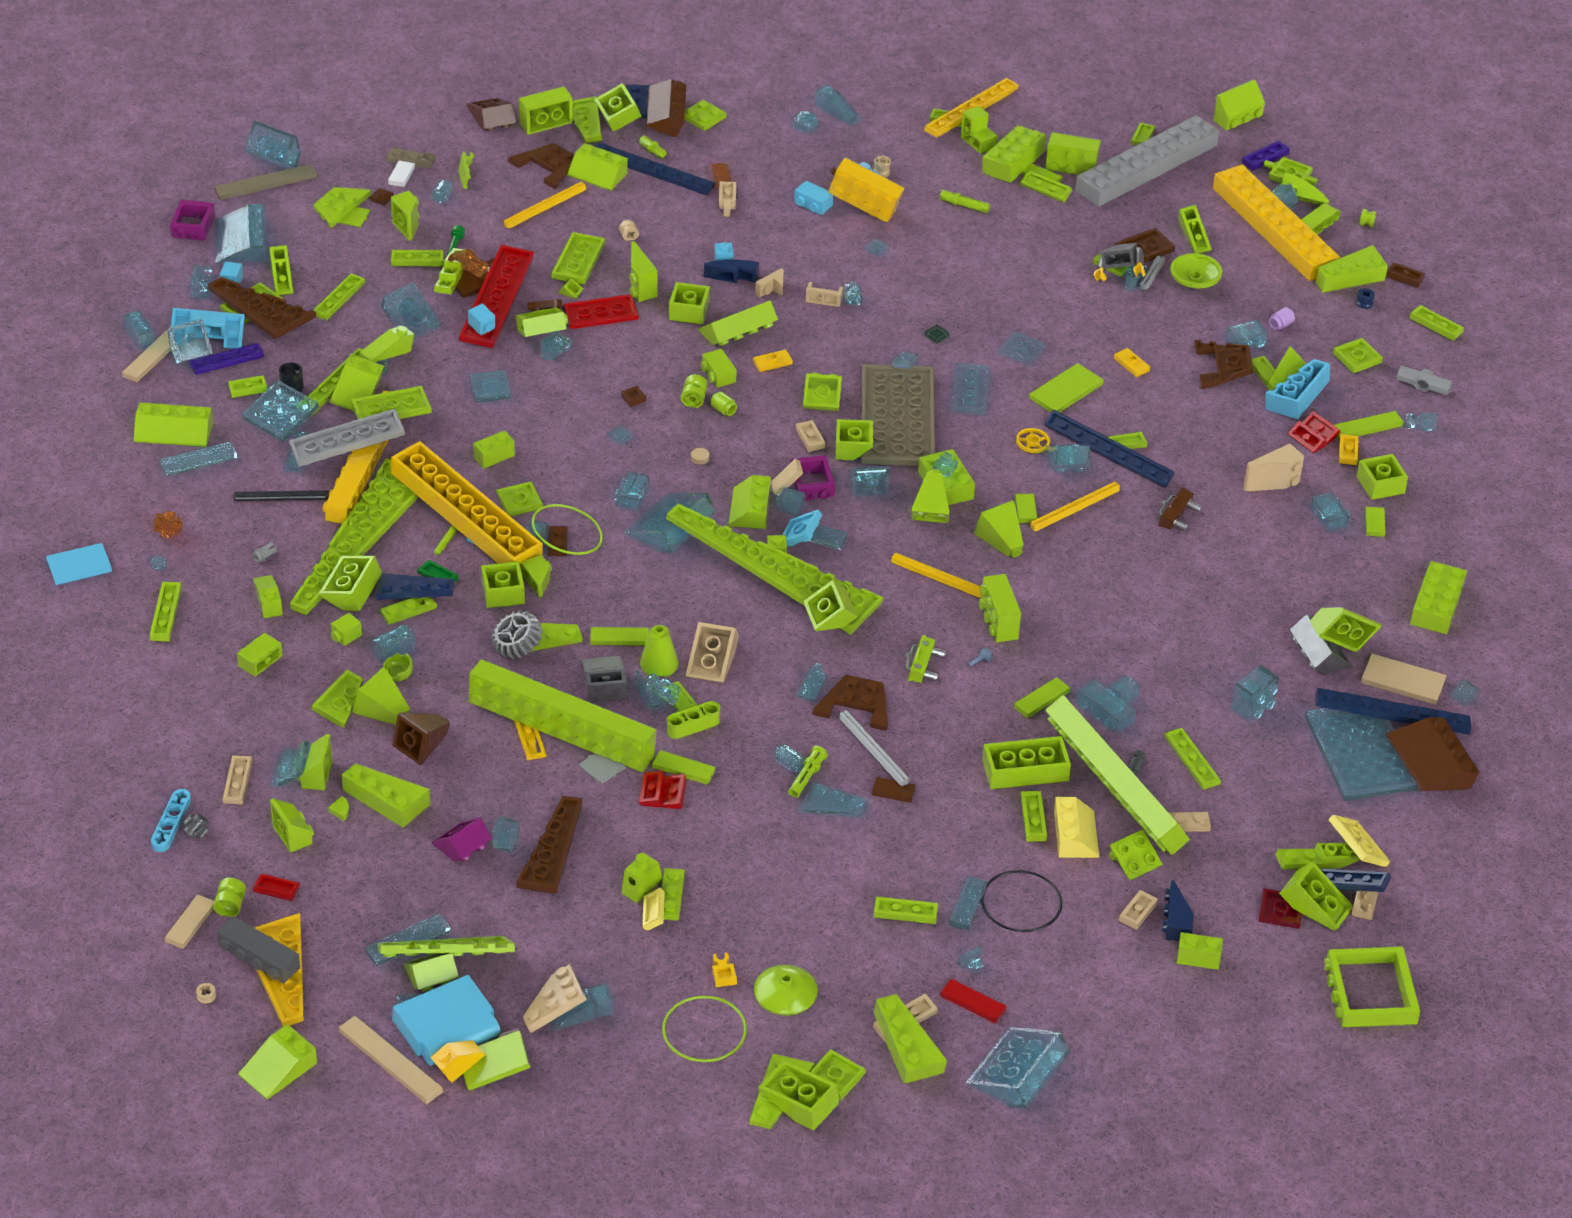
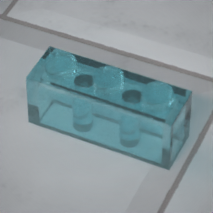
(1105, 706)

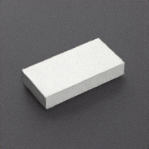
(401, 173)

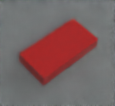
(276, 887)

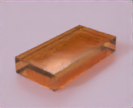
(720, 173)

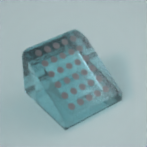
(1464, 693)

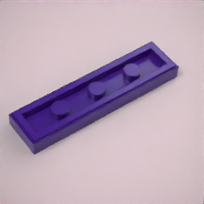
(226, 358)

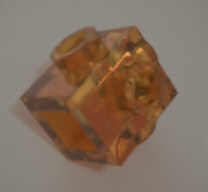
(162, 521)

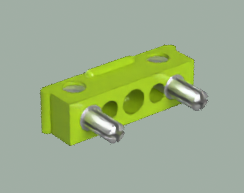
(921, 659)

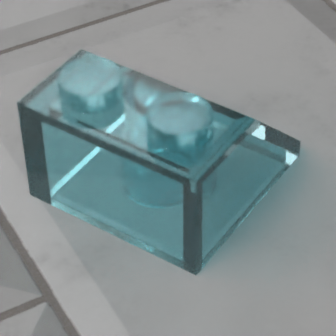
(189, 341)
(1068, 457)
(869, 481)

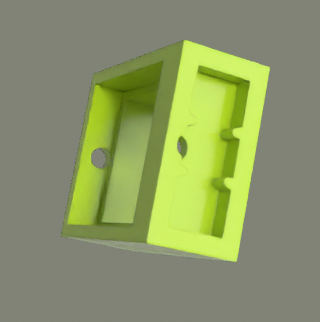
(541, 322)

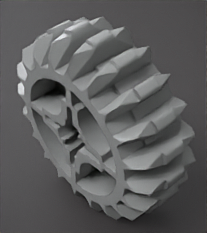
(516, 634)

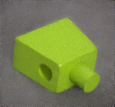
(641, 877)

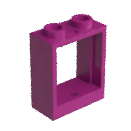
(196, 210)
(815, 465)

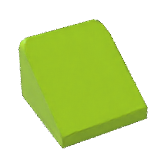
(571, 289)

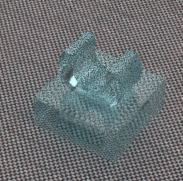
(946, 464)
(971, 959)

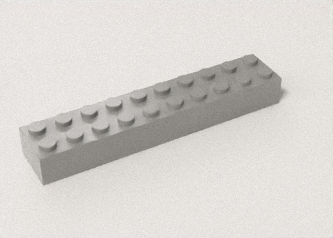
(1146, 161)

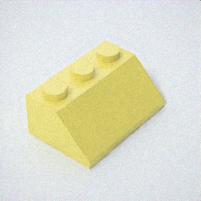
(1075, 829)

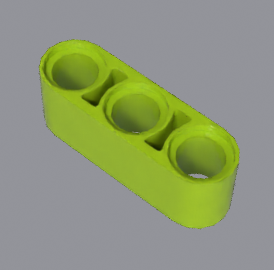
(1321, 218)
(693, 720)

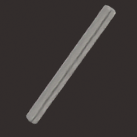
(874, 748)

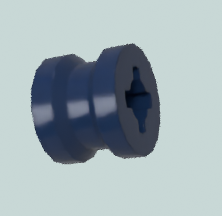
(1365, 298)

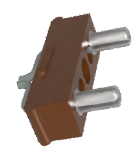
(1176, 508)

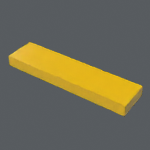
(528, 741)

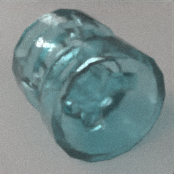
(852, 293)

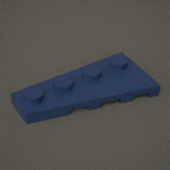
(407, 586)

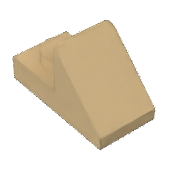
(770, 283)

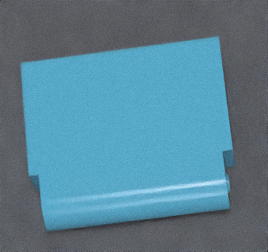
(446, 1016)

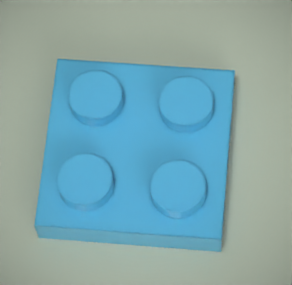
(802, 528)

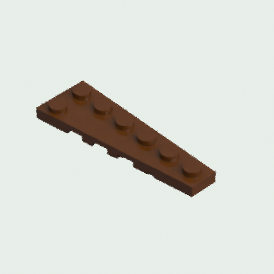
(550, 856)

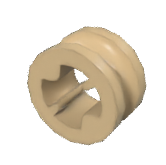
(206, 998)

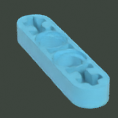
(169, 820)

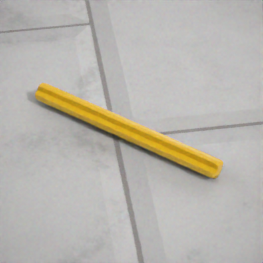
(544, 205)
(1074, 506)
(936, 574)

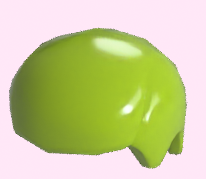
(399, 666)

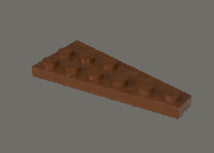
(263, 310)

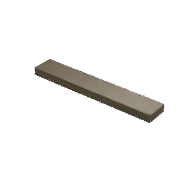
(265, 181)

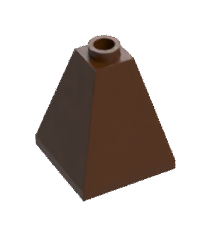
(419, 734)

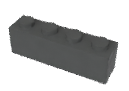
(258, 950)

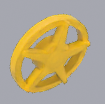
(1032, 440)

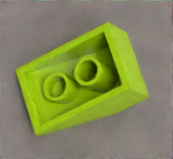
(643, 275)
(357, 380)
(1316, 896)
(279, 1062)
(800, 1094)

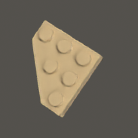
(556, 997)

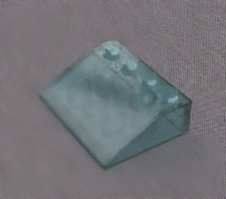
(242, 235)
(661, 534)
(1019, 1065)

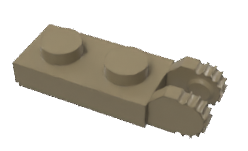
(420, 159)

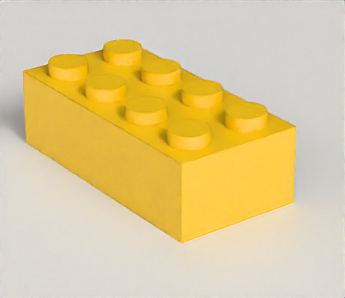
(866, 190)

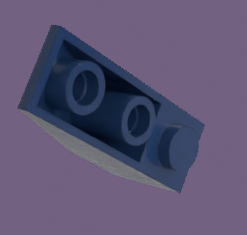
(1178, 914)

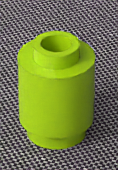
(723, 404)

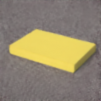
(1359, 840)

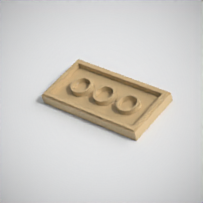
(1403, 679)

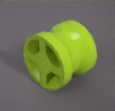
(1368, 218)

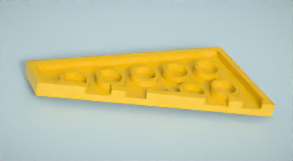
(285, 997)

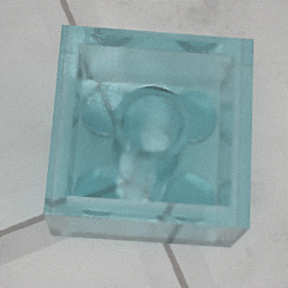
(1255, 693)

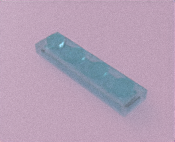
(198, 459)
(426, 930)

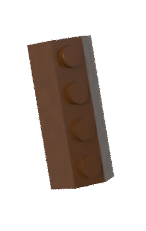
(666, 107)

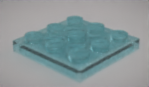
(280, 410)

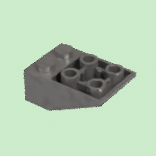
(604, 679)

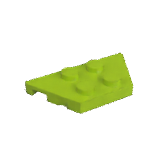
(339, 202)

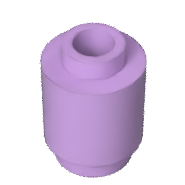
(1282, 318)

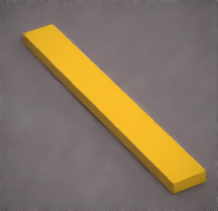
(984, 100)

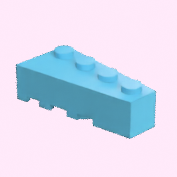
(1299, 390)

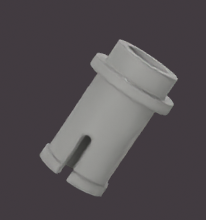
(261, 554)

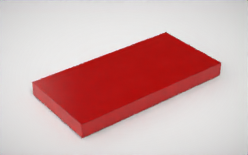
(600, 311)

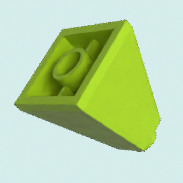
(931, 499)
(1001, 529)
(380, 699)

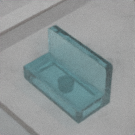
(648, 696)

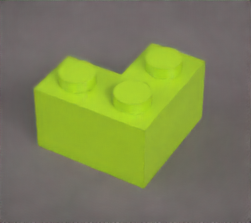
(975, 130)

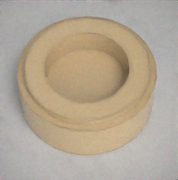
(700, 456)

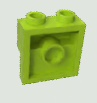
(822, 392)

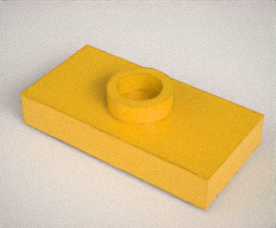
(772, 360)
(1132, 362)

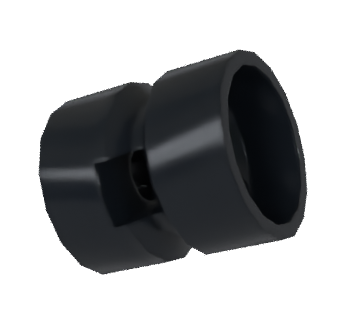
(292, 375)

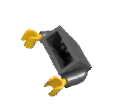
(1121, 256)

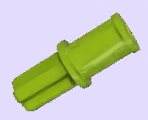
(652, 146)

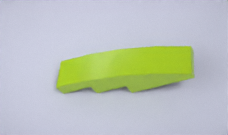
(449, 275)

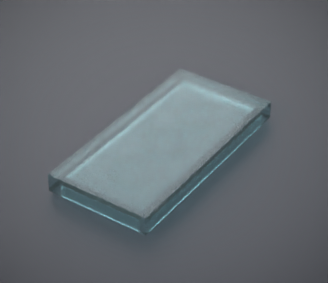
(970, 389)

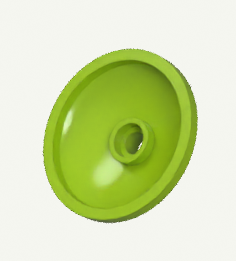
(1196, 271)
(785, 990)

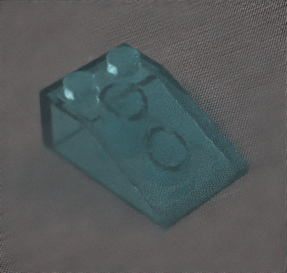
(409, 309)

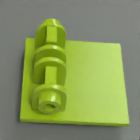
(1135, 854)

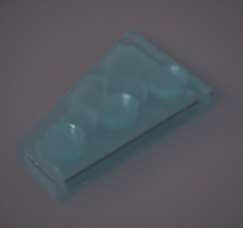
(829, 800)

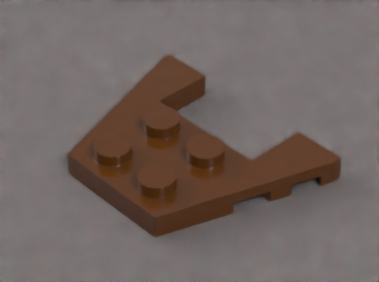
(550, 157)
(1231, 360)
(856, 694)

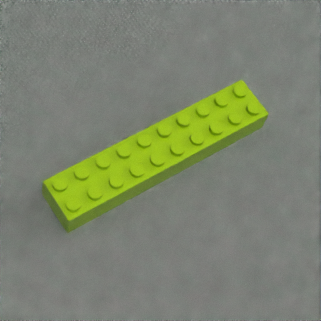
(562, 715)
(1116, 776)

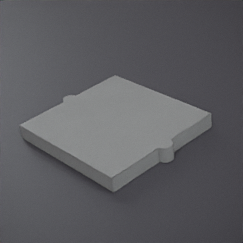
(601, 767)

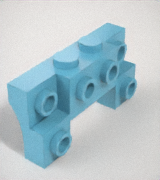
(217, 324)

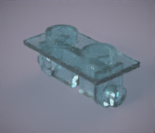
(812, 683)

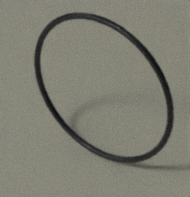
(1024, 930)

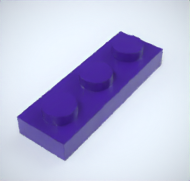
(1271, 153)

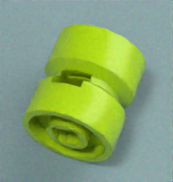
(694, 391)
(229, 897)

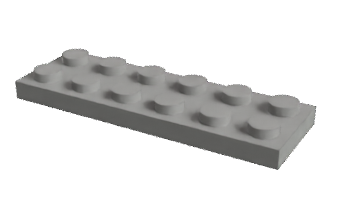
(346, 437)

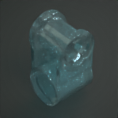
(1131, 282)
(554, 345)

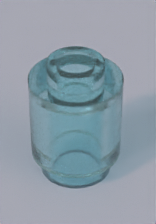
(442, 191)
(789, 757)

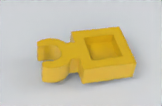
(723, 972)

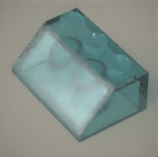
(273, 145)

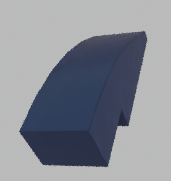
(732, 270)

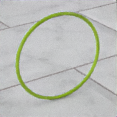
(558, 549)
(704, 1060)

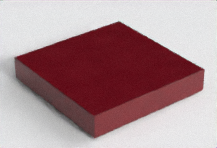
(1277, 910)

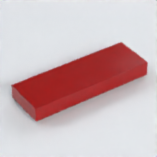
(973, 1001)

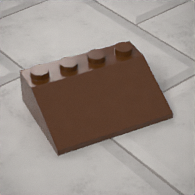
(1434, 755)

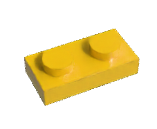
(1348, 449)

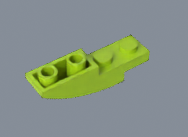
(1324, 856)

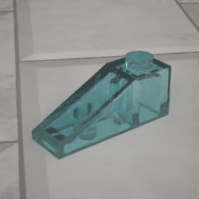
(834, 104)
(598, 1005)

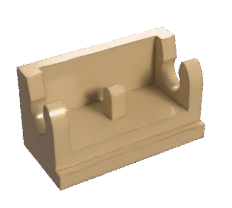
(824, 296)
(1364, 904)

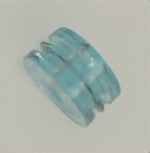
(158, 563)

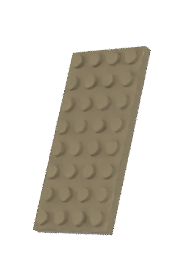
(901, 413)

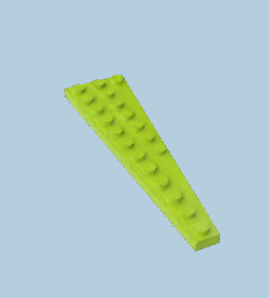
(364, 526)
(772, 565)

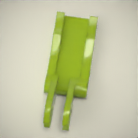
(464, 171)

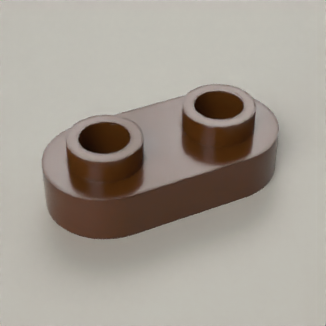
(546, 304)

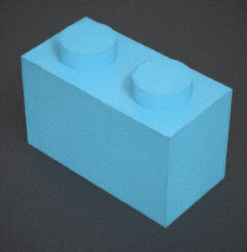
(813, 197)

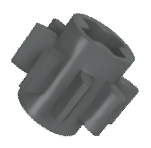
(196, 825)

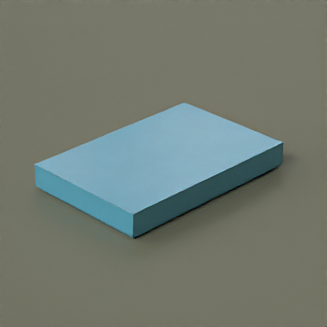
(78, 563)

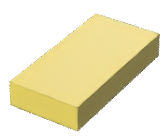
(653, 909)

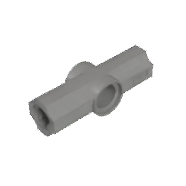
(1424, 380)

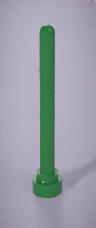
(457, 234)

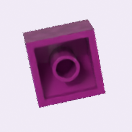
(463, 839)

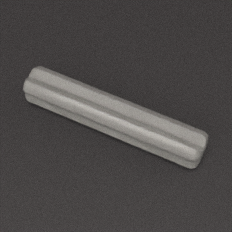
(1152, 272)

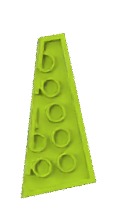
(456, 946)

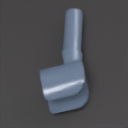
(985, 654)

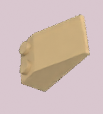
(1274, 470)
(712, 652)

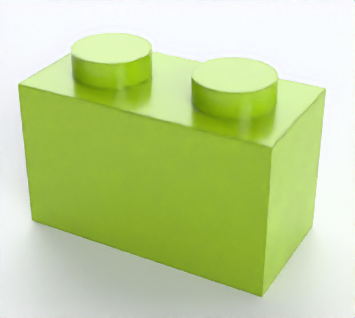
(718, 368)
(494, 449)
(259, 654)
(1199, 950)

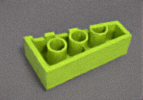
(1352, 270)
(386, 794)
(907, 1041)

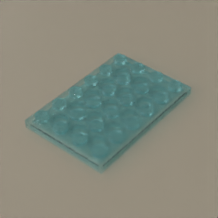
(1359, 754)

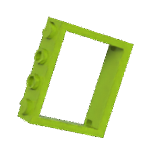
(1372, 1017)

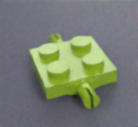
(1289, 166)

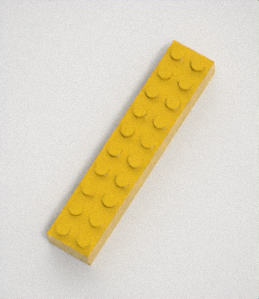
(1273, 220)
(464, 505)

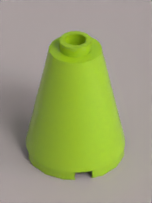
(659, 653)

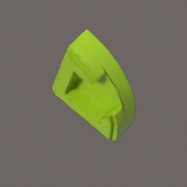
(340, 808)

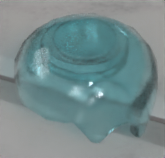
(805, 121)

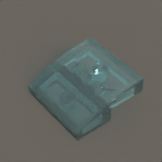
(290, 765)

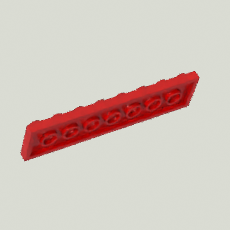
(499, 292)

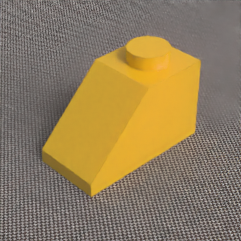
(457, 1058)

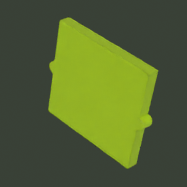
(355, 217)

